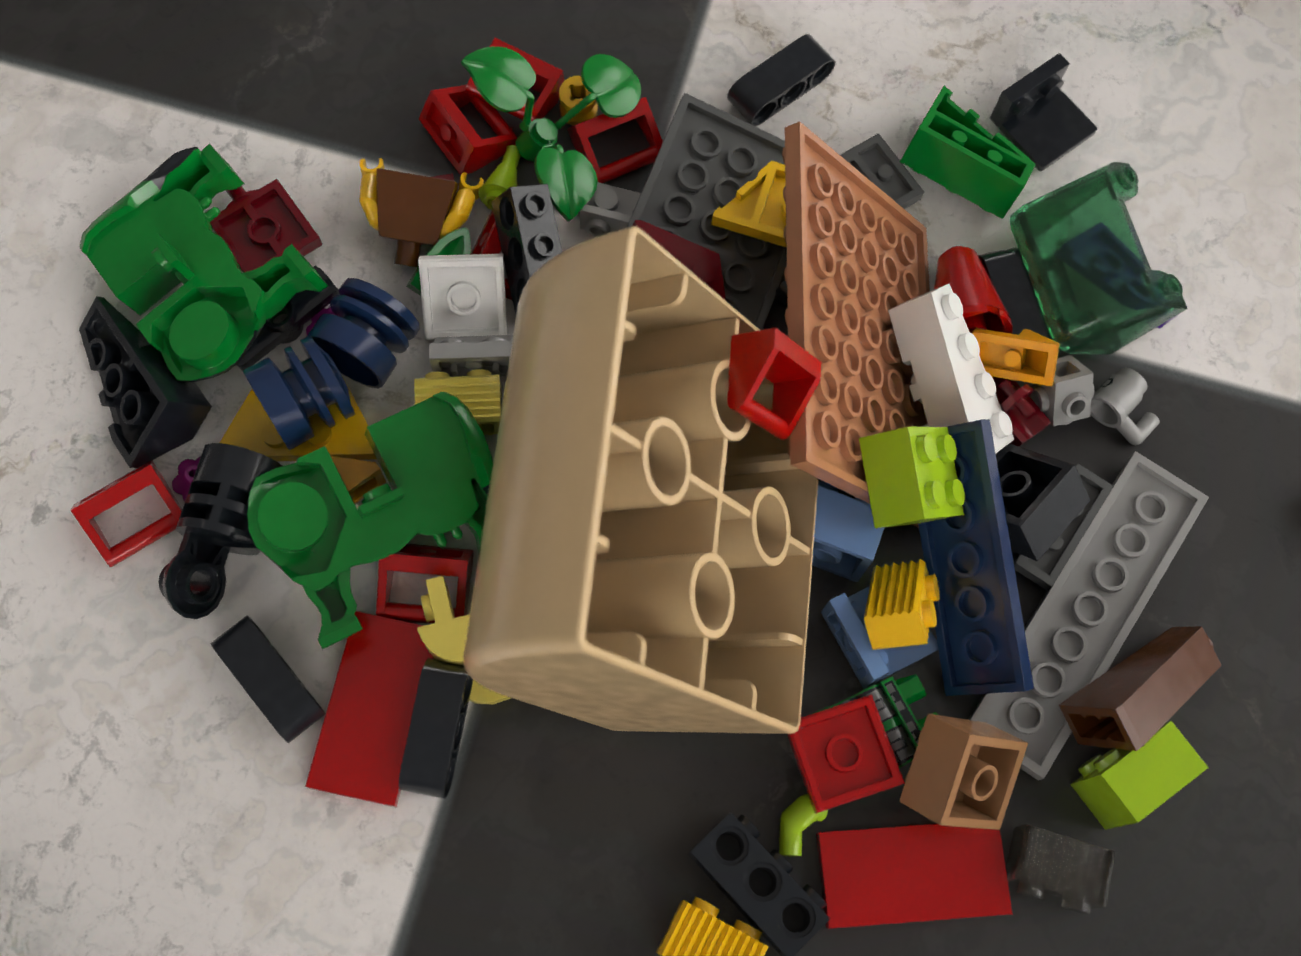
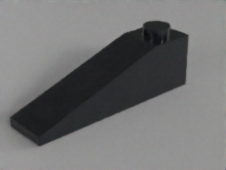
(145, 399)

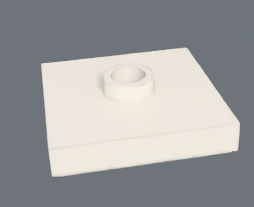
(463, 295)

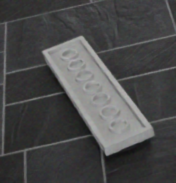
(1094, 604)

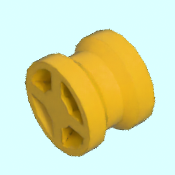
(574, 88)

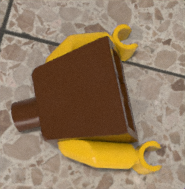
(414, 207)

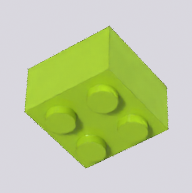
(911, 476)
(1132, 784)

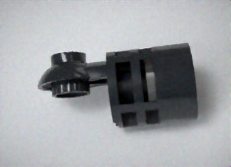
(211, 527)

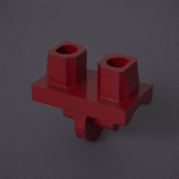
(1024, 414)

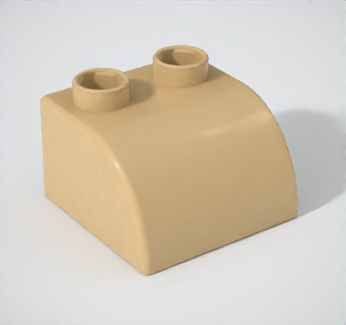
(635, 525)

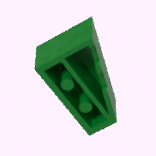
(967, 157)

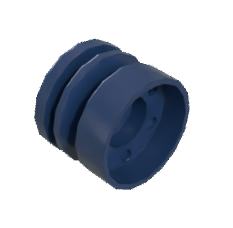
(365, 332)
(300, 392)

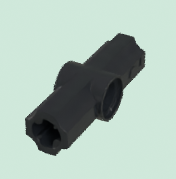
(299, 310)

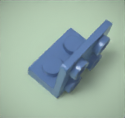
(847, 624)

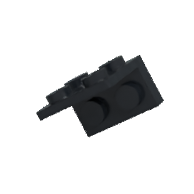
(1041, 116)

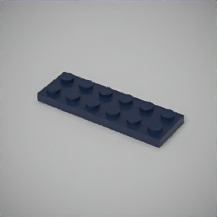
(979, 600)

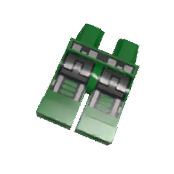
(899, 722)

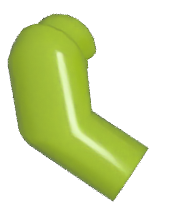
(793, 822)

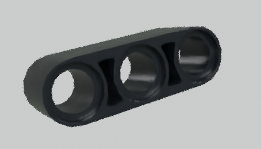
(781, 80)
(1015, 290)
(267, 679)
(435, 729)

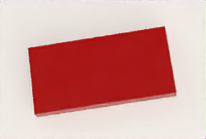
(370, 712)
(912, 874)

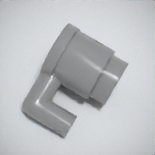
(1117, 400)

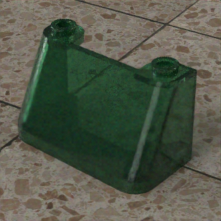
(1092, 264)

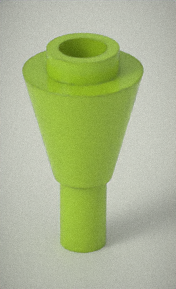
(502, 178)

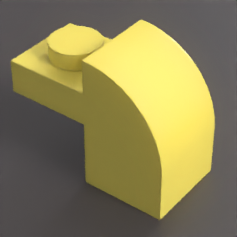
(448, 634)

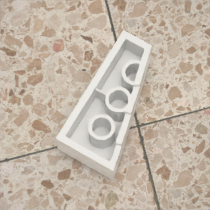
(947, 364)

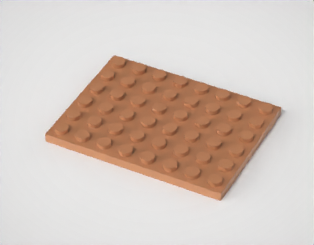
(846, 266)

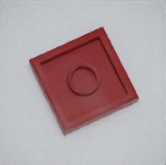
(844, 754)

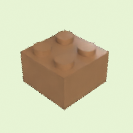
(963, 772)

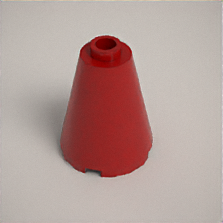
(972, 284)

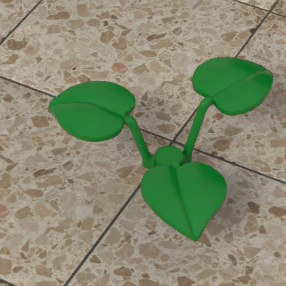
(505, 81)

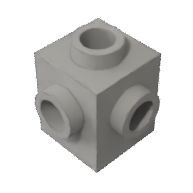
(1069, 395)

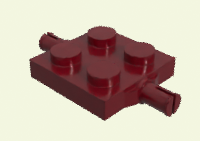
(263, 225)

